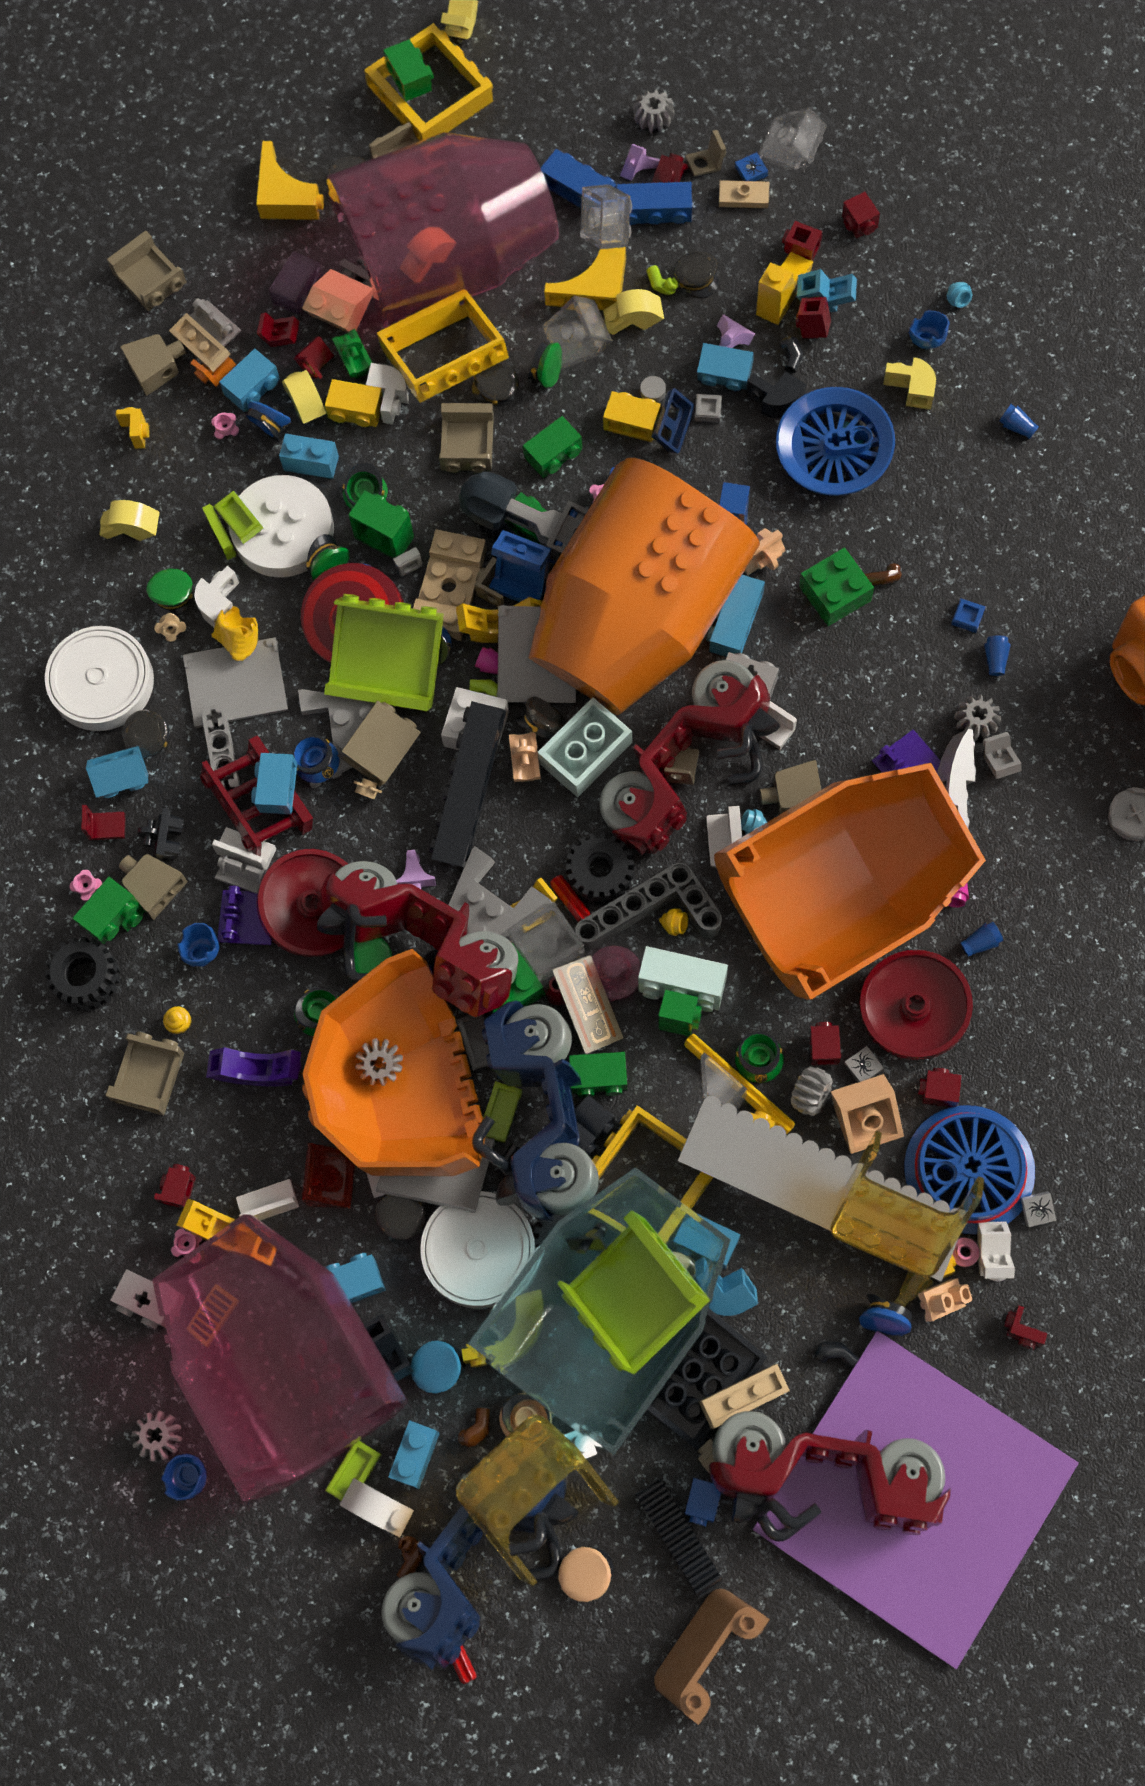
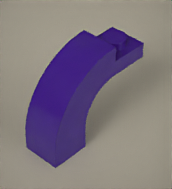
(253, 1068)

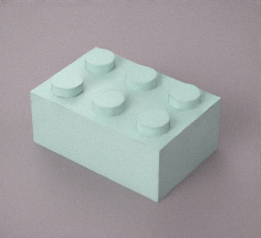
(585, 747)
(682, 974)

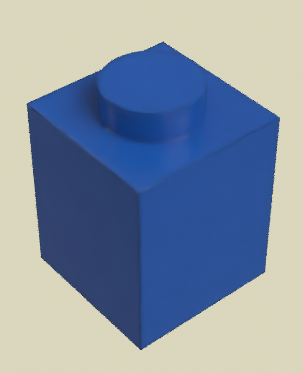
(702, 1502)

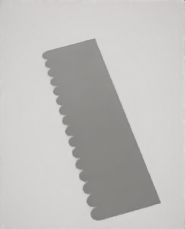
(779, 1166)

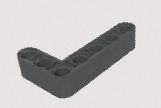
(650, 904)

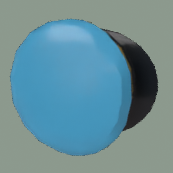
(437, 1366)

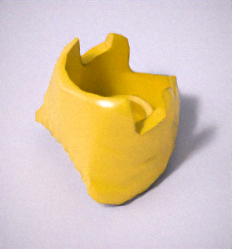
(236, 633)

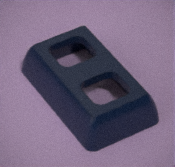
(676, 428)

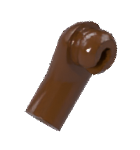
(884, 577)
(477, 1431)
(411, 1555)

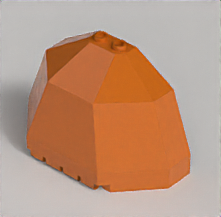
(425, 1115)

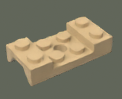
(453, 560)

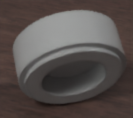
(653, 388)

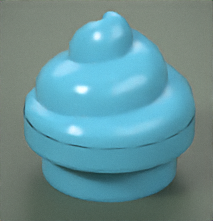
(959, 294)
(752, 819)

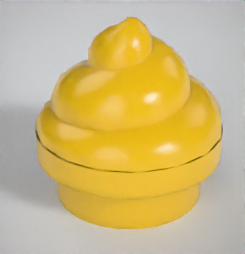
(674, 921)
(177, 1020)

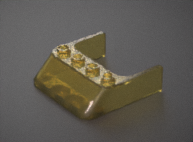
(895, 1224)
(518, 1478)

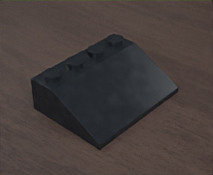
(711, 1364)

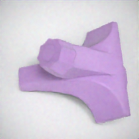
(637, 161)
(733, 333)
(414, 873)

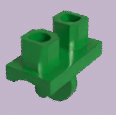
(352, 354)

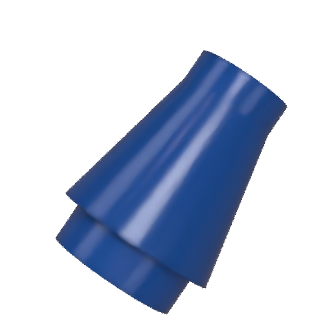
(1017, 421)
(997, 653)
(982, 939)

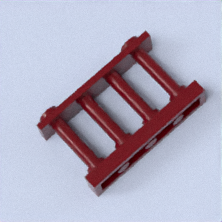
(251, 841)

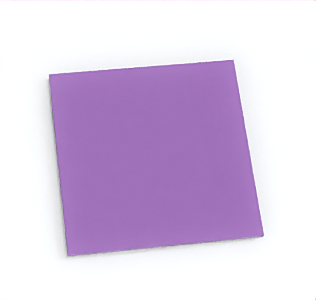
(1001, 1487)

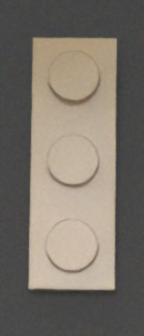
(200, 342)
(744, 1395)

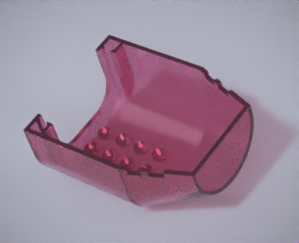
(444, 218)
(271, 1357)

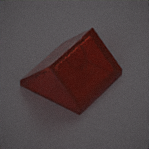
(327, 1178)

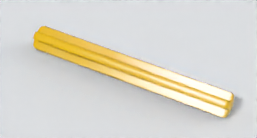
(753, 1096)

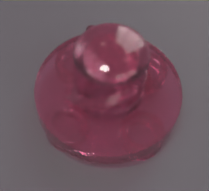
(617, 971)

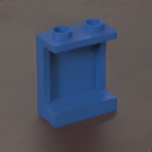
(520, 567)

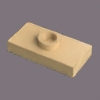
(744, 194)

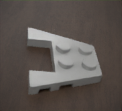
(344, 718)
(486, 909)

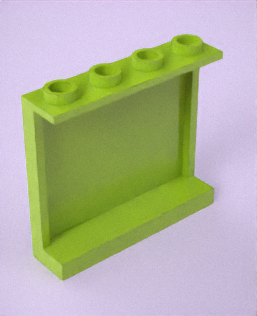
(385, 652)
(634, 1296)

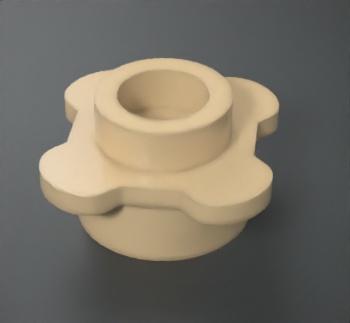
(170, 620)
(367, 788)

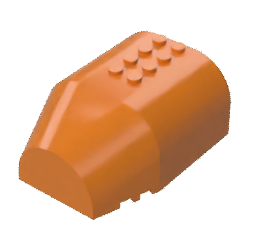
(638, 585)
(849, 874)

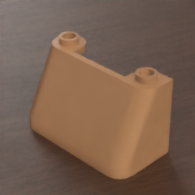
(698, 1645)

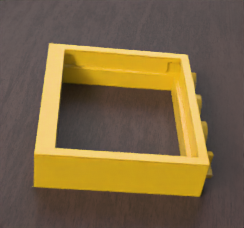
(452, 116)
(432, 320)
(630, 1121)

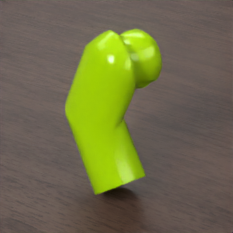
(659, 284)
(484, 686)

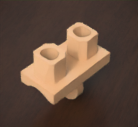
(768, 551)
(524, 757)
(944, 1299)

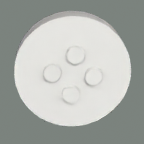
(292, 518)
(99, 678)
(476, 1254)

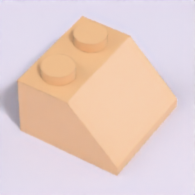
(338, 300)
(867, 1108)

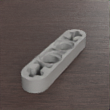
(227, 752)

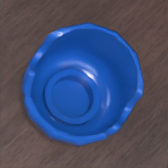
(929, 330)
(198, 945)
(184, 1477)

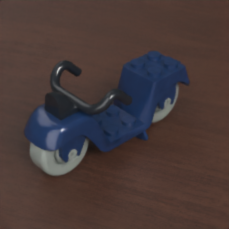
(550, 1169)
(431, 1613)

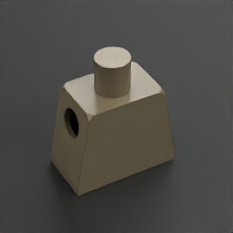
(153, 361)
(792, 786)
(151, 882)

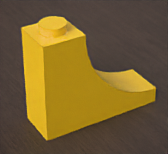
(282, 195)
(599, 282)
(779, 287)

